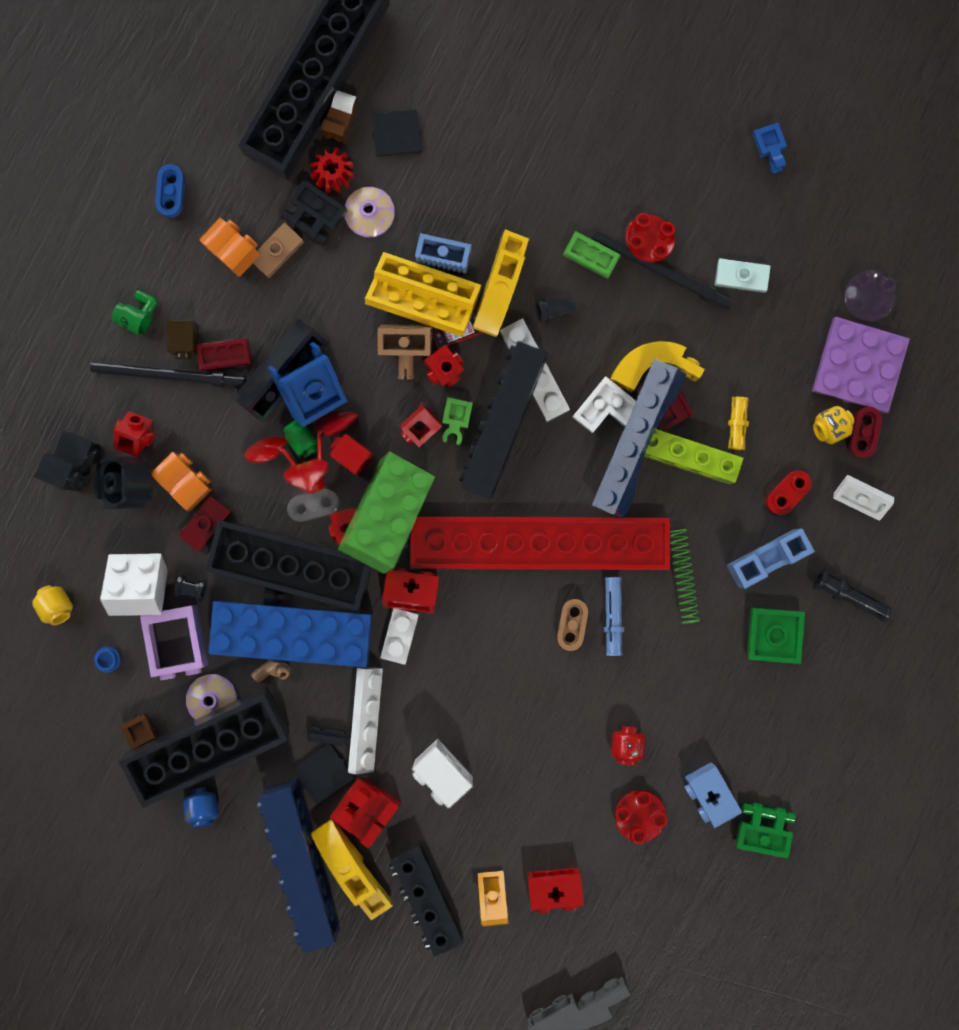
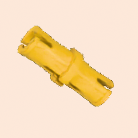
(738, 423)

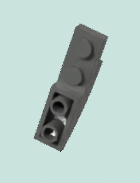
(588, 1012)

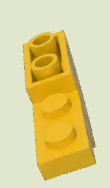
(501, 283)
(349, 871)

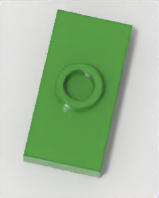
(591, 255)

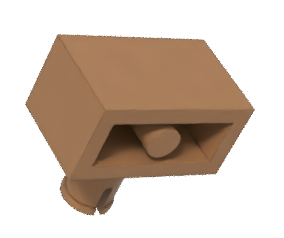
(405, 343)

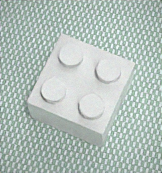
(134, 584)
(442, 774)

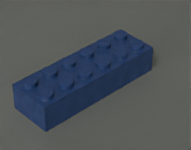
(299, 866)

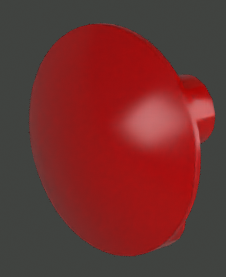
(650, 238)
(640, 816)

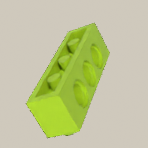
(694, 457)

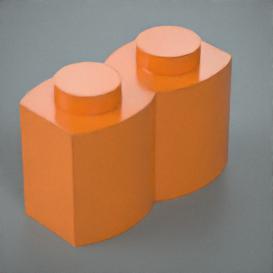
(229, 246)
(181, 480)

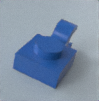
(770, 143)

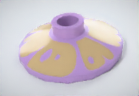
(371, 223)
(209, 685)

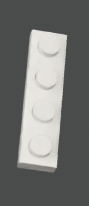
(547, 391)
(365, 720)

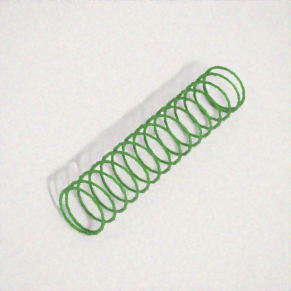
(680, 576)

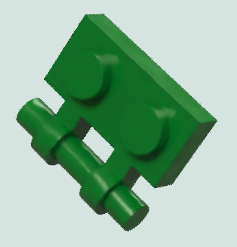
(763, 838)

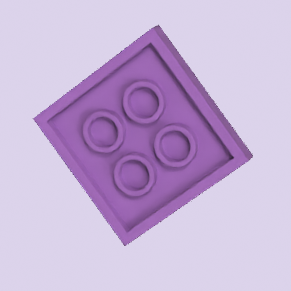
(860, 365)

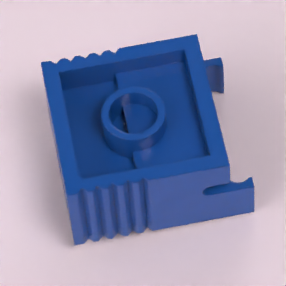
(310, 389)

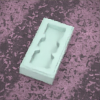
(742, 275)

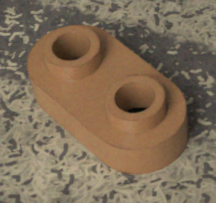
(572, 624)

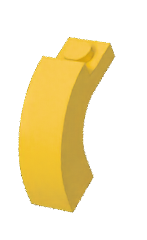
(640, 360)

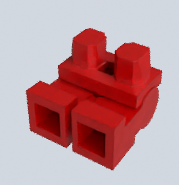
(365, 810)

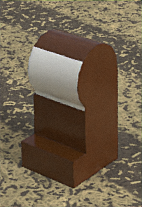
(340, 117)

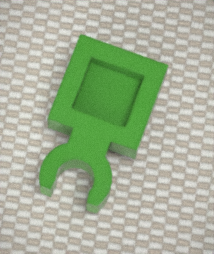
(456, 415)

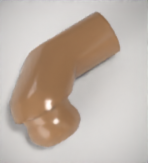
(273, 668)

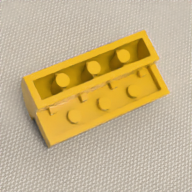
(423, 294)

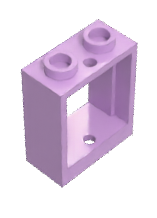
(197, 640)

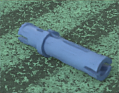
(613, 617)

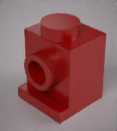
(430, 426)

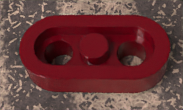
(866, 433)

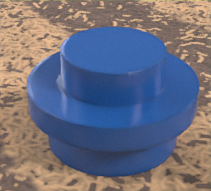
(107, 659)

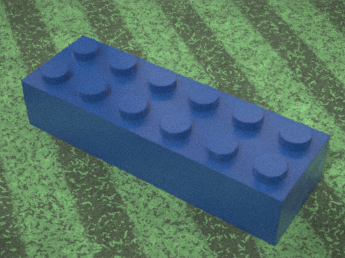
(290, 633)

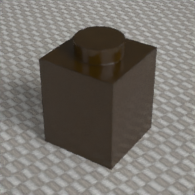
(182, 338)

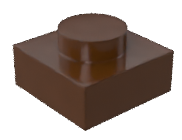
(139, 731)

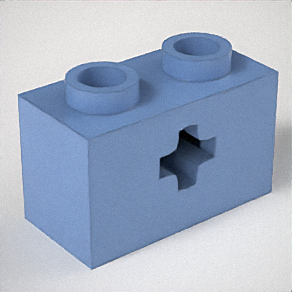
(723, 805)

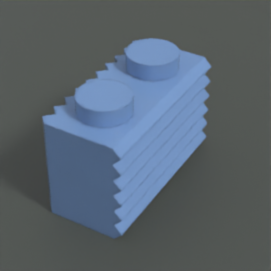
(443, 254)

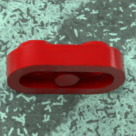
(789, 492)

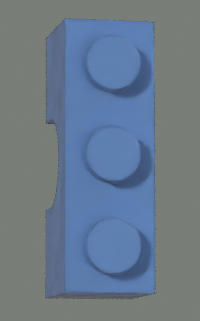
(769, 557)

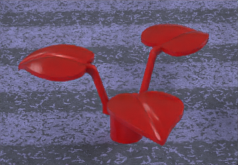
(309, 474)

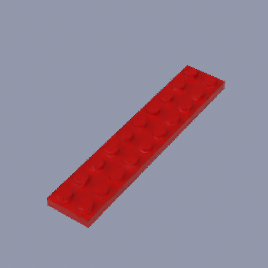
(540, 543)

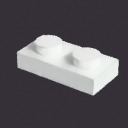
(863, 497)
(399, 636)

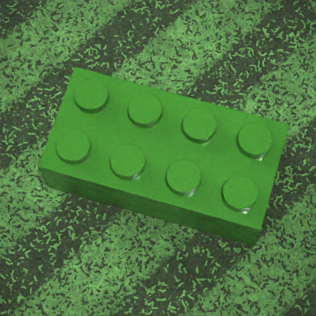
(386, 513)

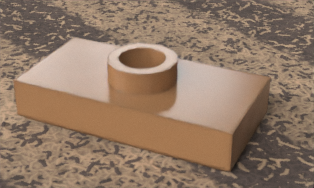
(277, 250)

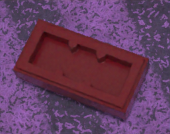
(224, 354)
(204, 524)

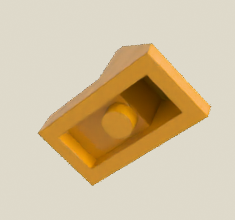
(492, 898)

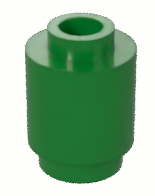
(301, 439)

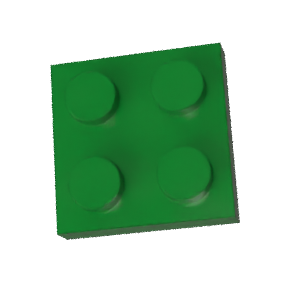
(775, 635)

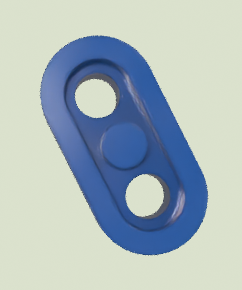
(170, 192)

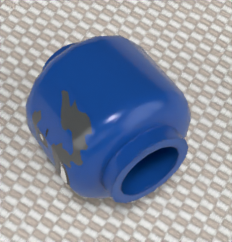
(200, 808)

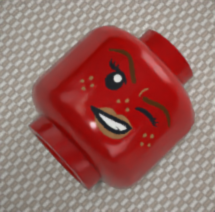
(628, 746)

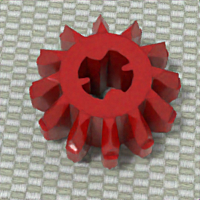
(322, 174)

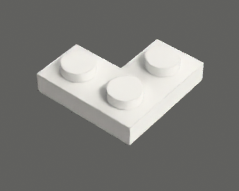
(605, 400)

